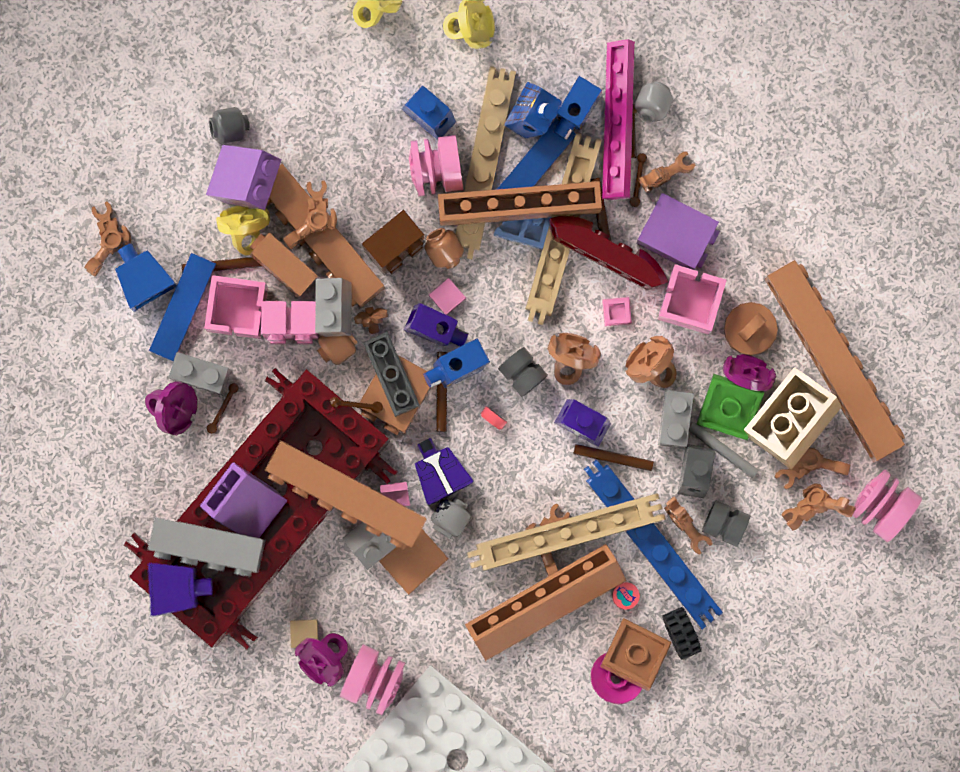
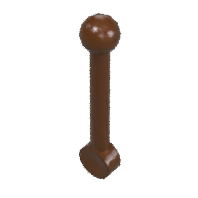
(633, 149)
(635, 201)
(376, 407)
(212, 427)

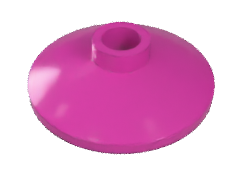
(607, 690)

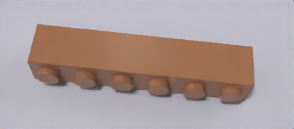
(519, 203)
(326, 246)
(345, 494)
(545, 602)

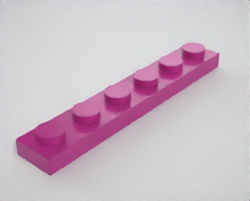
(618, 120)

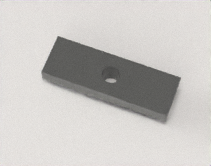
(385, 358)

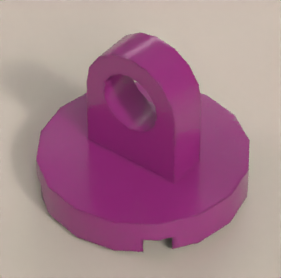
(749, 372)
(173, 407)
(320, 661)

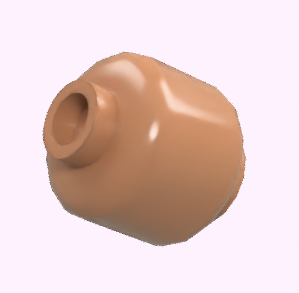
(443, 248)
(336, 348)

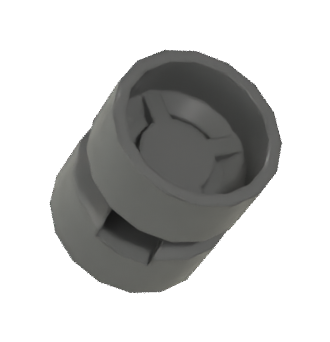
(522, 371)
(726, 523)

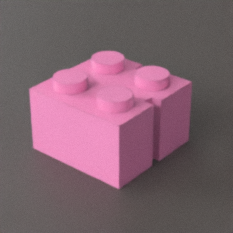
(692, 302)
(235, 306)
(287, 323)

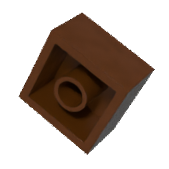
(394, 243)

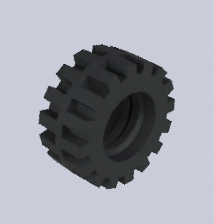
(681, 633)

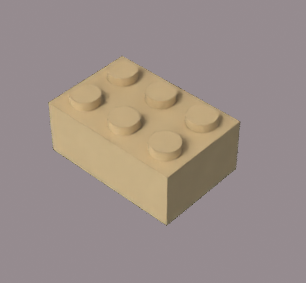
(793, 418)

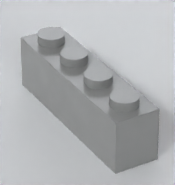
(206, 545)

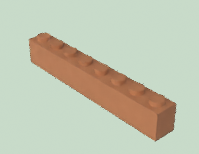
(834, 360)

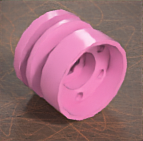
(436, 165)
(886, 506)
(372, 680)

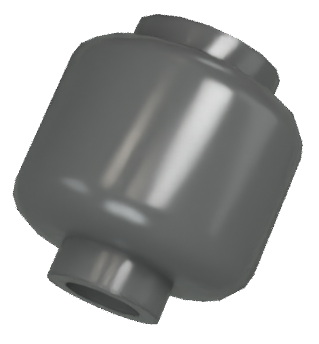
(228, 125)

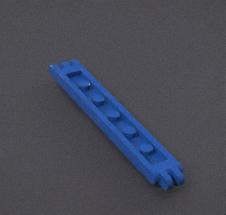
(656, 549)

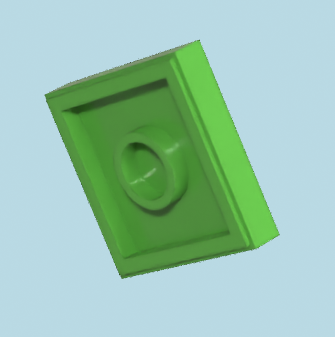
(729, 407)

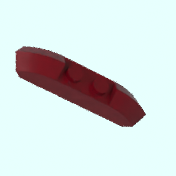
(578, 236)

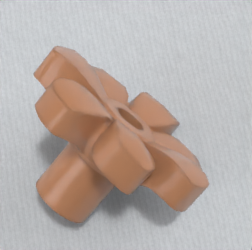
(371, 318)

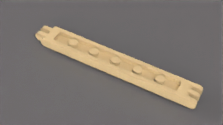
(486, 149)
(554, 255)
(566, 533)

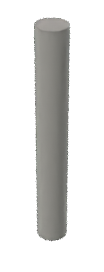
(723, 450)

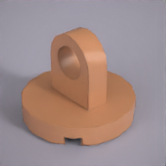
(750, 328)
(573, 352)
(650, 360)

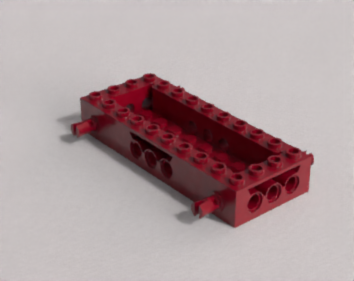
(299, 417)

